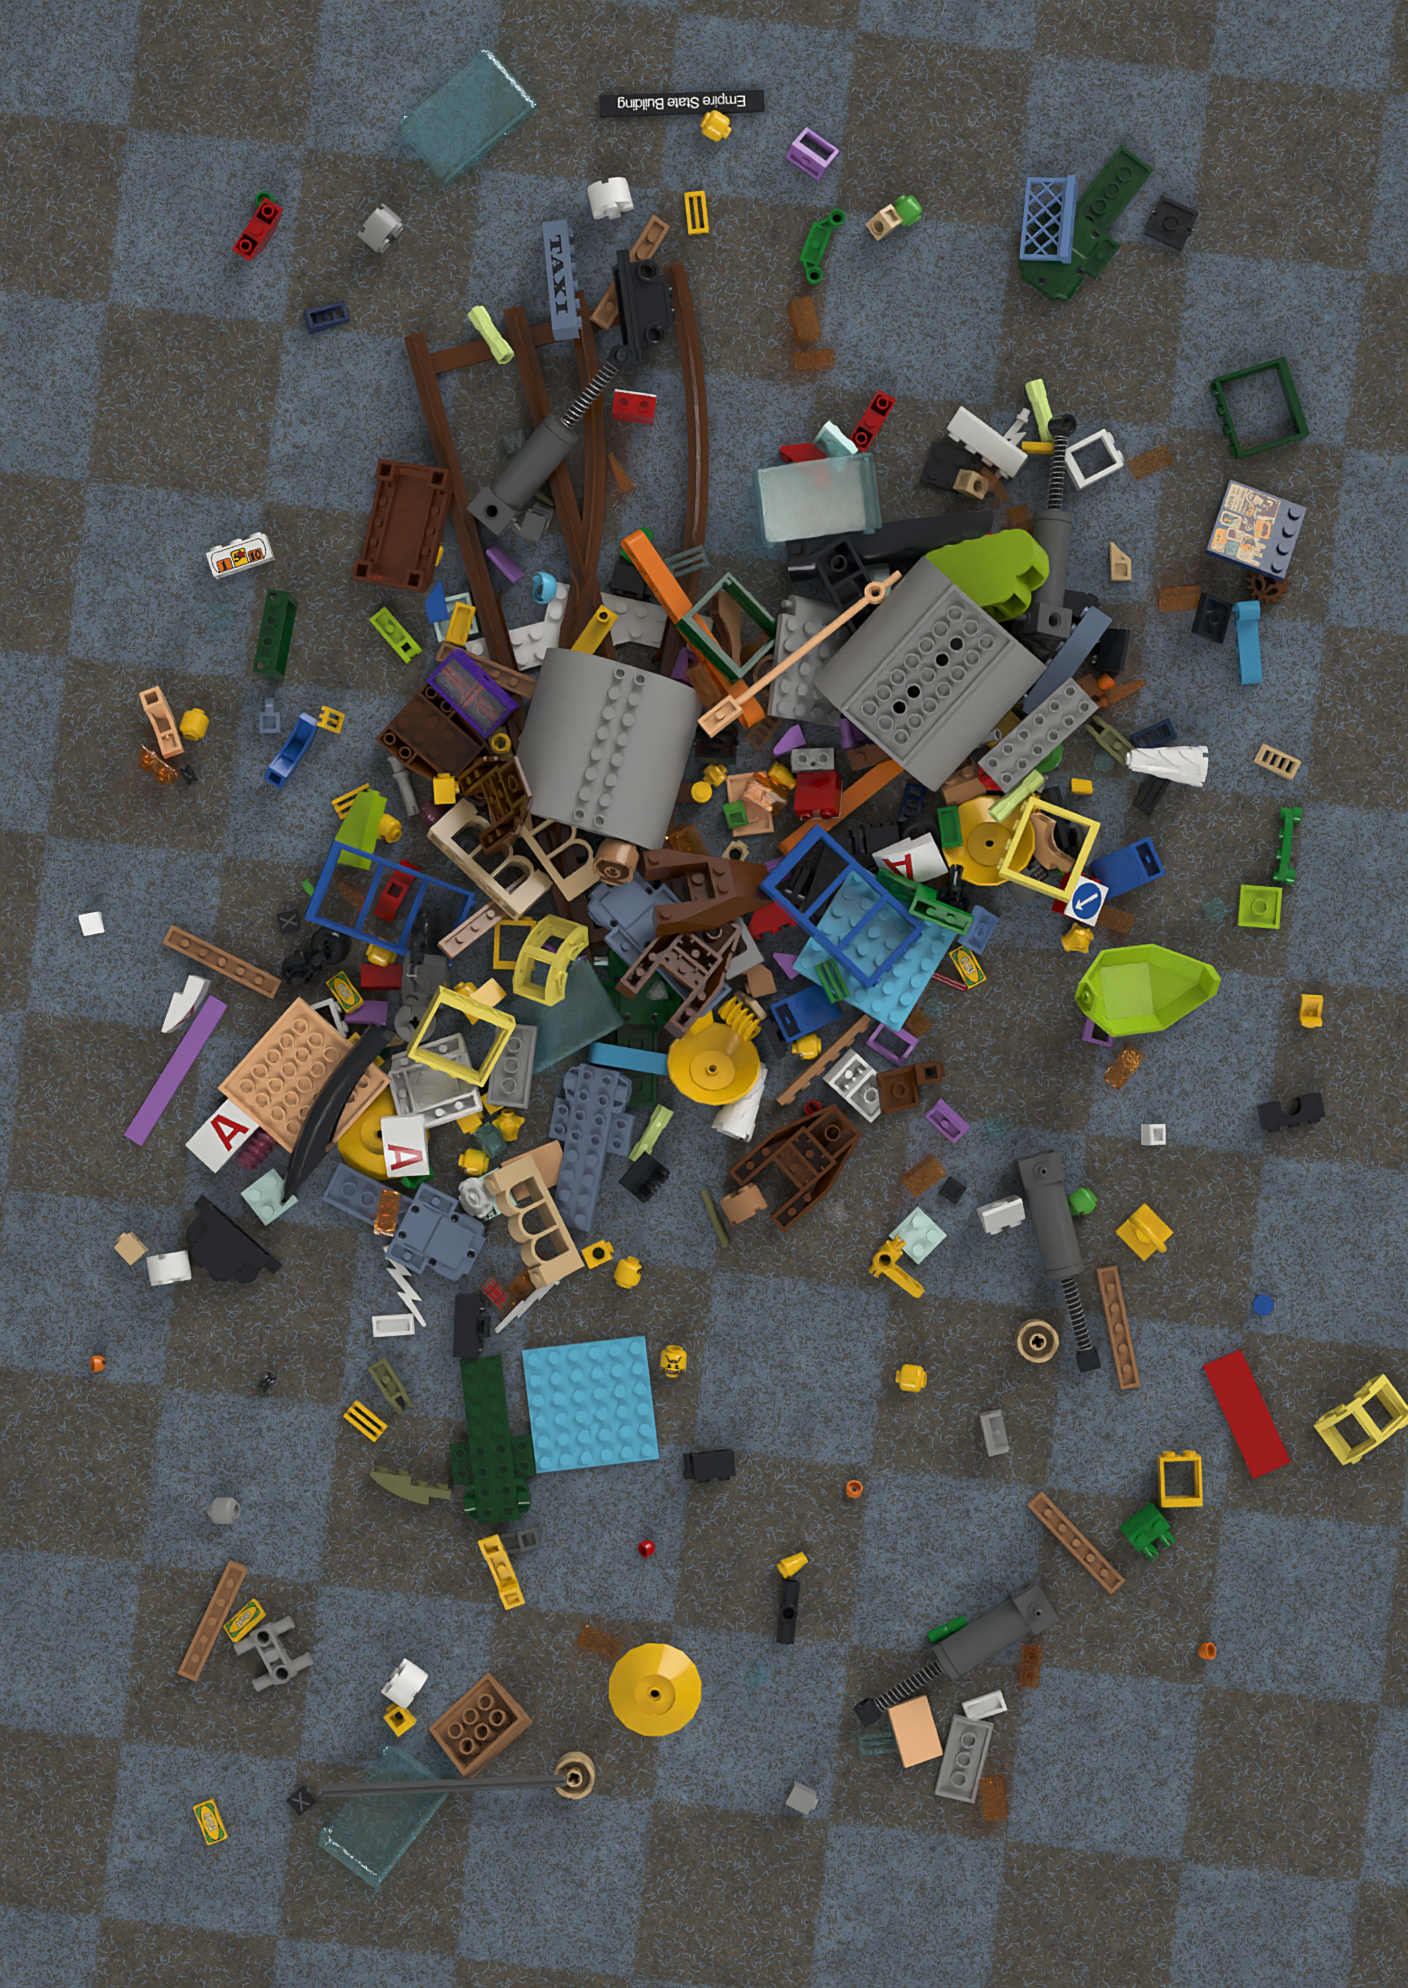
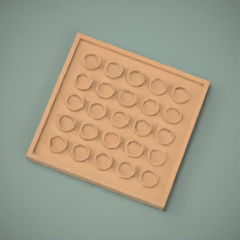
(288, 1070)

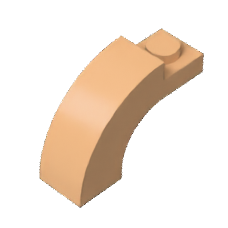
(162, 721)
(1045, 848)

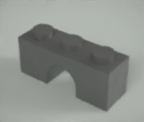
(537, 523)

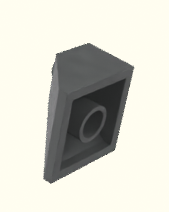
(1079, 835)

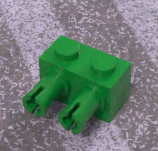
(1145, 1528)

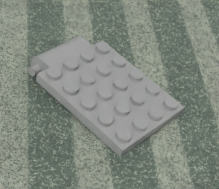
(792, 691)

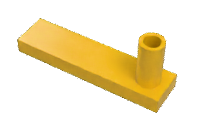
(595, 631)

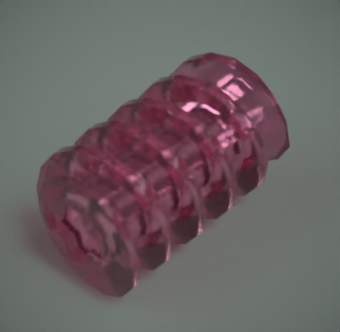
(256, 1151)

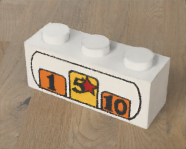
(240, 555)

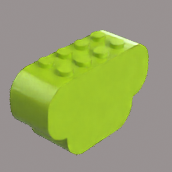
(995, 570)

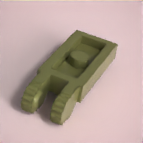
(1110, 740)
(389, 1383)

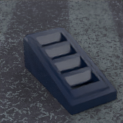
(327, 324)
(1170, 728)
(918, 807)

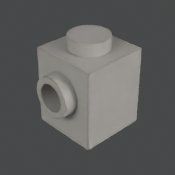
(801, 1798)

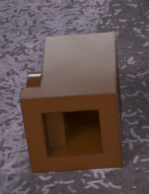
(920, 1071)

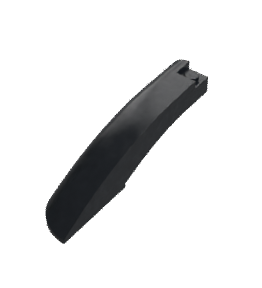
(895, 543)
(843, 577)

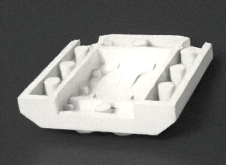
(432, 1092)

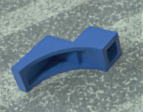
(292, 752)

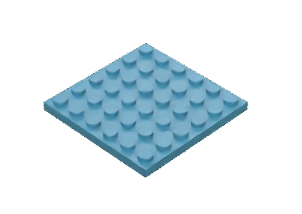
(903, 984)
(590, 1404)

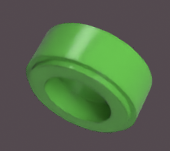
(309, 886)

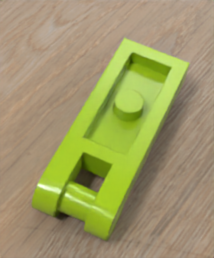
(395, 634)

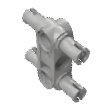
(273, 1654)

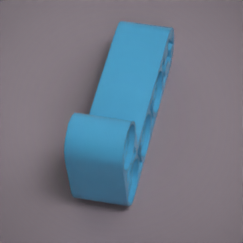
(1247, 641)
(628, 1058)

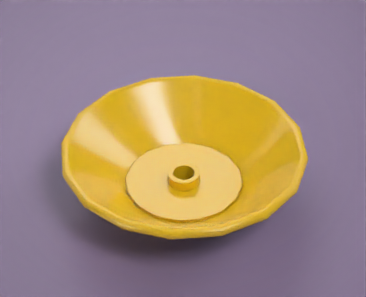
(977, 830)
(719, 1049)
(361, 1144)
(659, 1669)

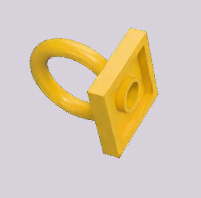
(1144, 1232)

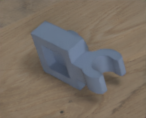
(269, 720)

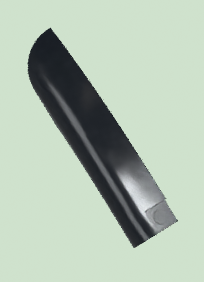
(322, 1119)

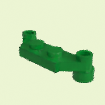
(817, 243)
(1289, 816)

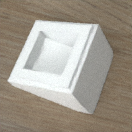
(91, 923)
(1153, 1134)

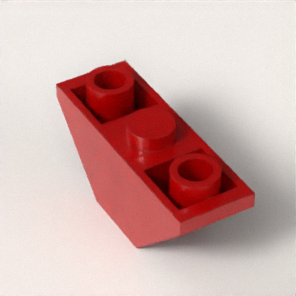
(258, 230)
(872, 421)
(800, 453)
(395, 893)
(769, 919)

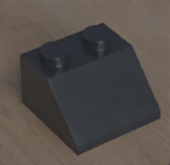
(1111, 651)

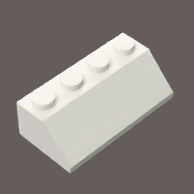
(987, 443)

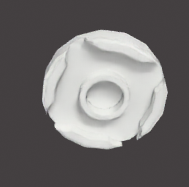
(475, 1197)

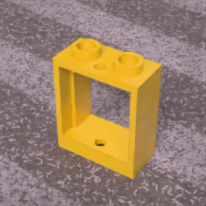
(509, 965)
(1180, 1500)

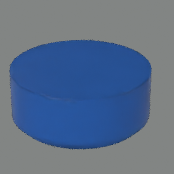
(1263, 1304)

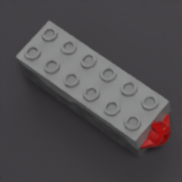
(1035, 736)

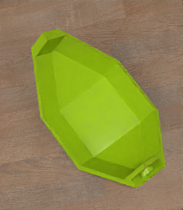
(1143, 989)

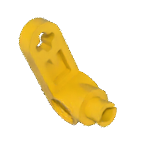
(894, 1251)

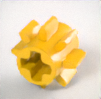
(715, 774)

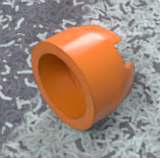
(1105, 682)
(96, 1363)
(855, 1484)
(1207, 1651)

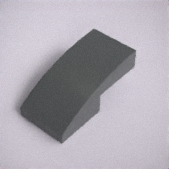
(520, 1540)

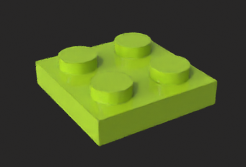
(1259, 906)

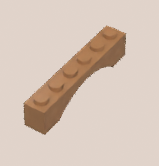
(727, 618)
(759, 978)

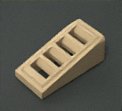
(1280, 755)

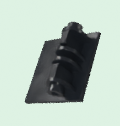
(644, 1176)

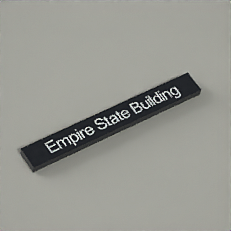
(681, 103)

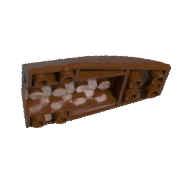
(434, 739)

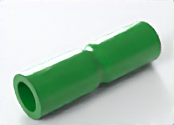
(949, 1628)

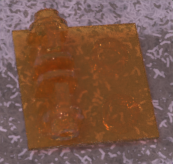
(150, 761)

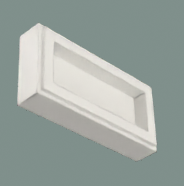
(393, 1325)
(984, 1705)

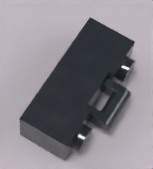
(467, 1313)

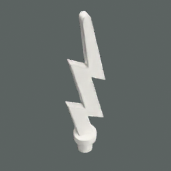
(1013, 435)
(409, 1292)
(523, 1306)

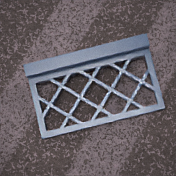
(1066, 216)

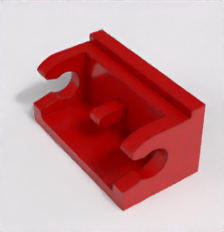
(381, 978)

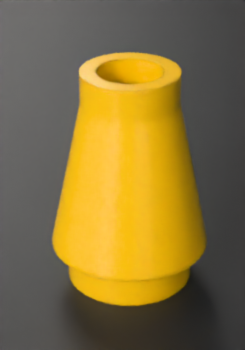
(496, 739)
(781, 775)
(791, 1565)

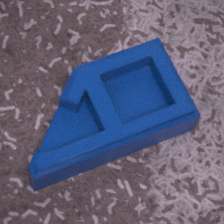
(436, 605)

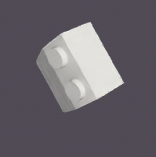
(1001, 1213)

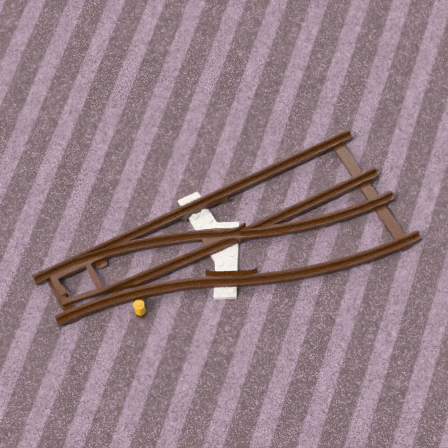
(578, 602)

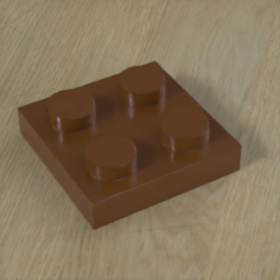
(897, 1089)

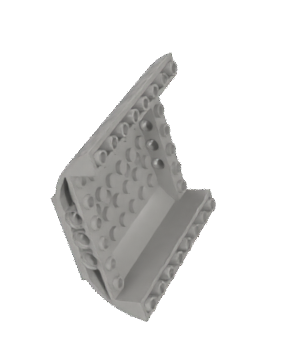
(955, 700)

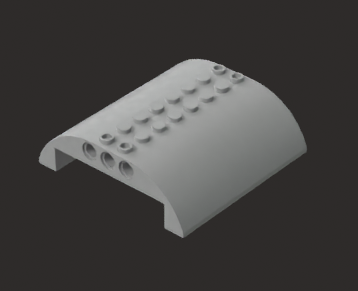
(607, 746)

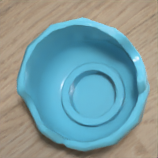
(549, 588)

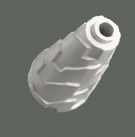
(1178, 764)
(739, 1117)

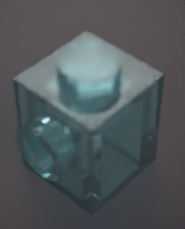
(490, 1140)

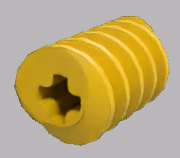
(739, 1020)

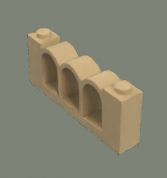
(576, 882)
(521, 900)
(500, 1183)

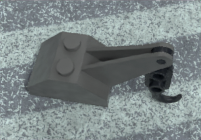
(423, 971)

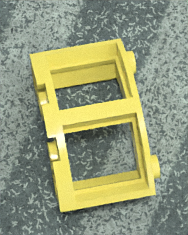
(575, 941)
(1392, 1402)

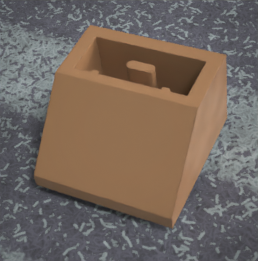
(962, 784)

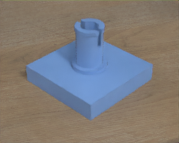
(979, 930)

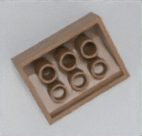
(480, 1726)

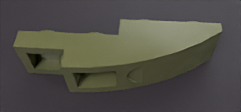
(401, 1485)

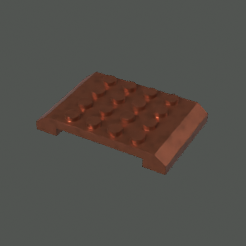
(405, 526)

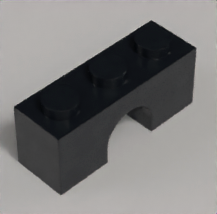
(1309, 1109)

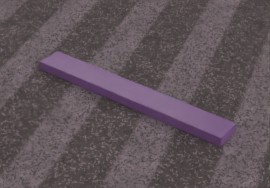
(176, 1070)

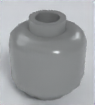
(224, 1510)

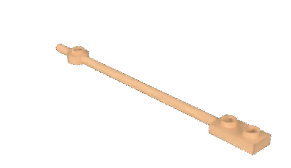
(730, 709)

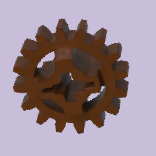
(1275, 585)

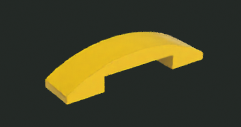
(502, 1571)

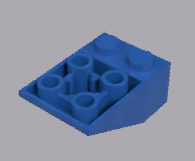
(1128, 867)
(804, 1012)

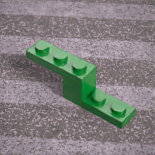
(924, 902)

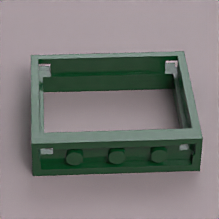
(1290, 395)
(275, 635)
(709, 647)

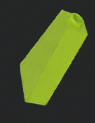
(361, 828)

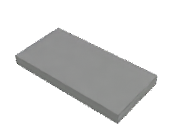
(513, 1071)
(963, 1758)

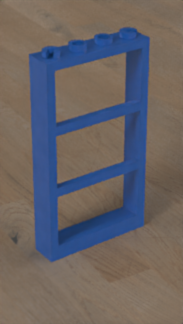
(787, 863)
(326, 874)

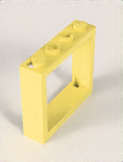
(1019, 827)
(473, 1008)

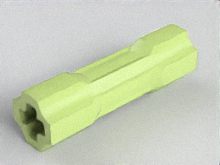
(483, 323)
(1037, 396)
(1003, 807)
(658, 1122)

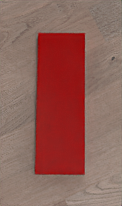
(1246, 1413)

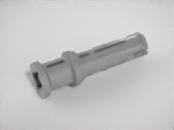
(401, 774)

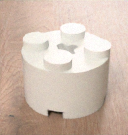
(610, 198)
(169, 1268)
(404, 1683)

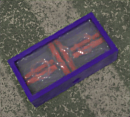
(472, 693)

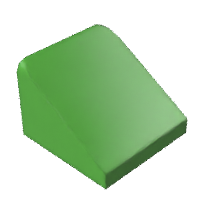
(735, 814)

